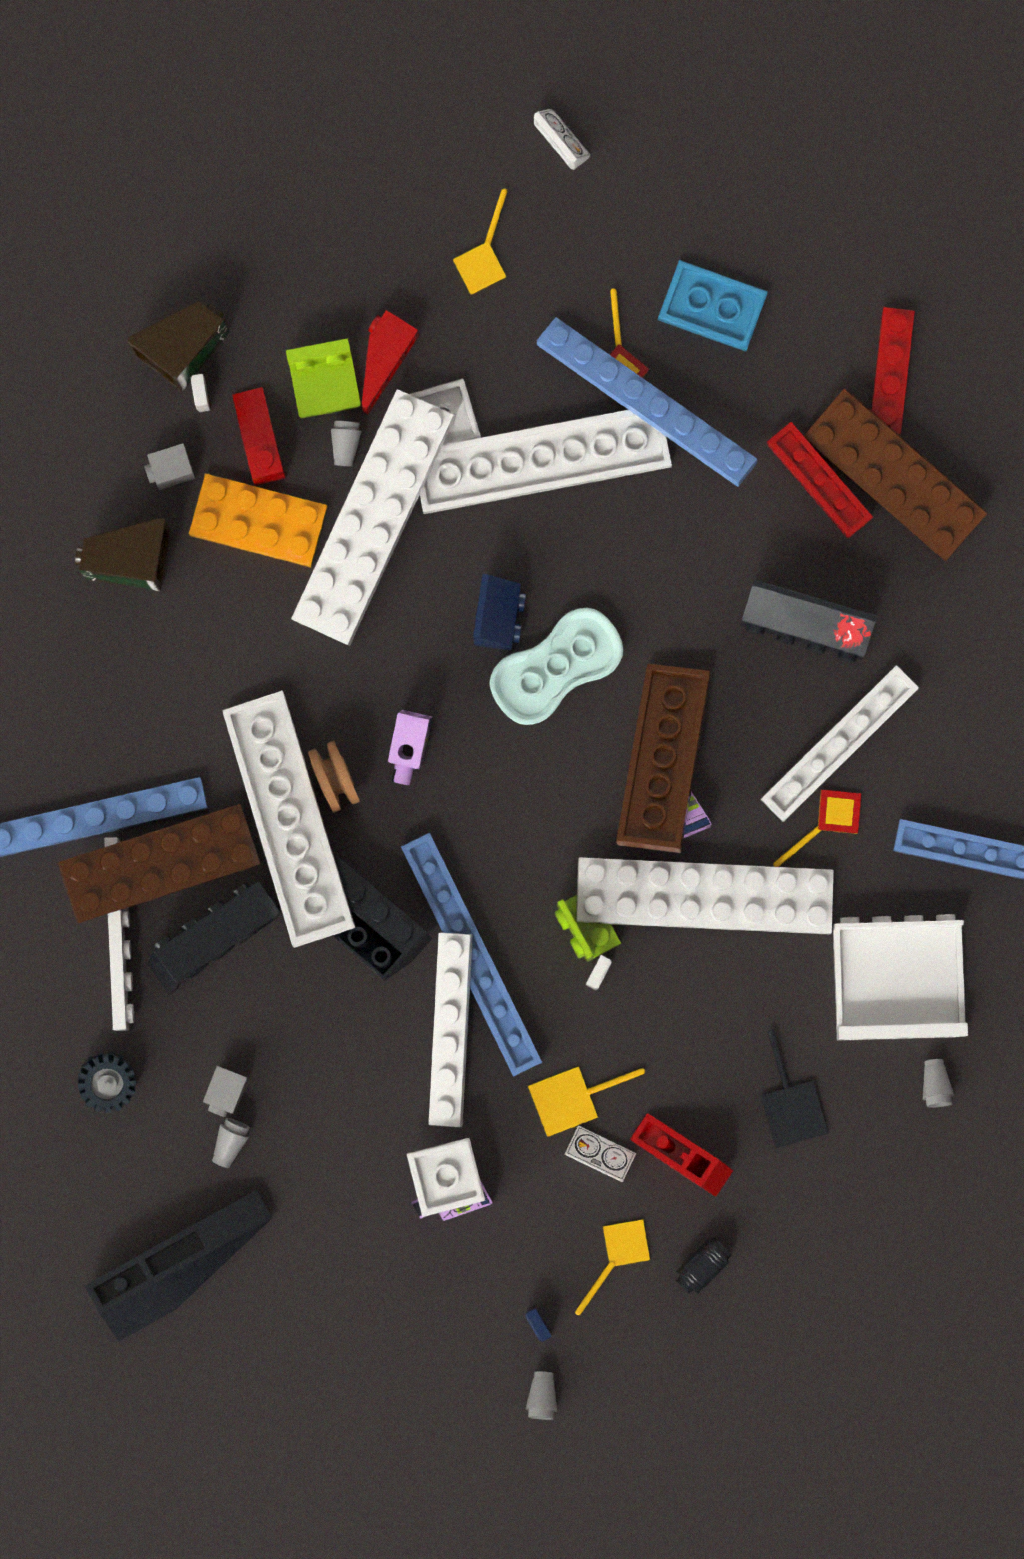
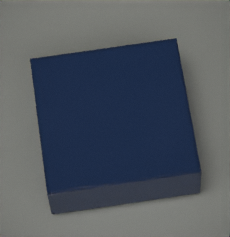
(538, 1325)

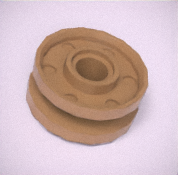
(333, 776)

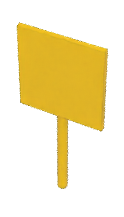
(566, 1101)

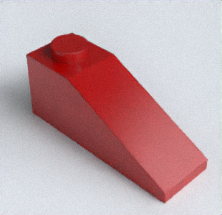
(387, 348)
(258, 436)
(681, 1155)

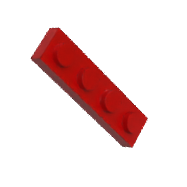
(892, 366)
(819, 480)

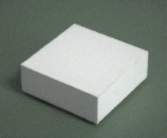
(200, 393)
(599, 972)

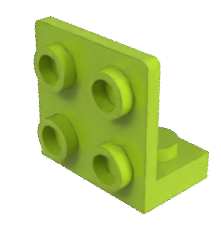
(323, 378)
(589, 938)

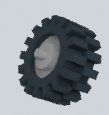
(106, 1082)

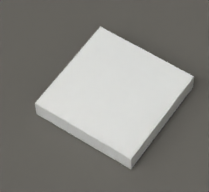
(453, 399)
(445, 1177)

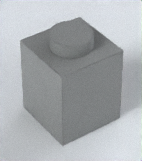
(169, 467)
(225, 1091)

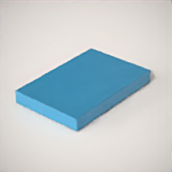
(712, 305)

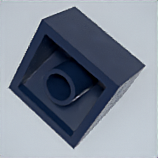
(498, 612)

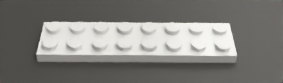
(543, 460)
(373, 517)
(288, 819)
(704, 896)

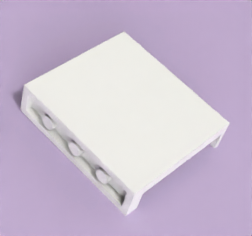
(899, 978)

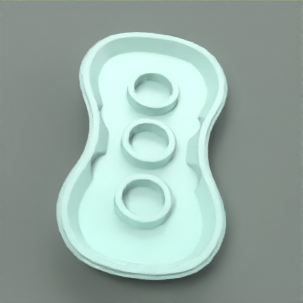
(536, 680)

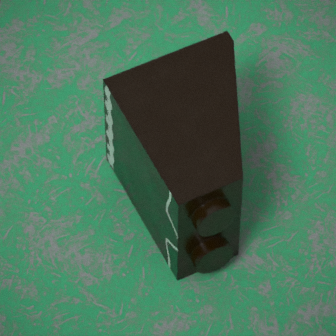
(180, 342)
(127, 555)

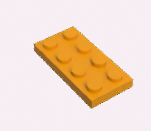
(258, 520)

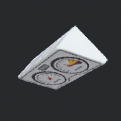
(560, 138)
(600, 1154)

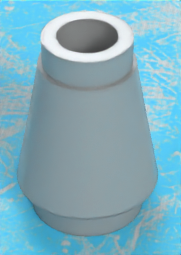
(345, 442)
(936, 1085)
(230, 1140)
(542, 1397)

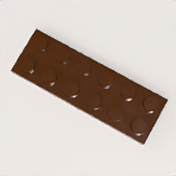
(895, 474)
(663, 758)
(158, 863)

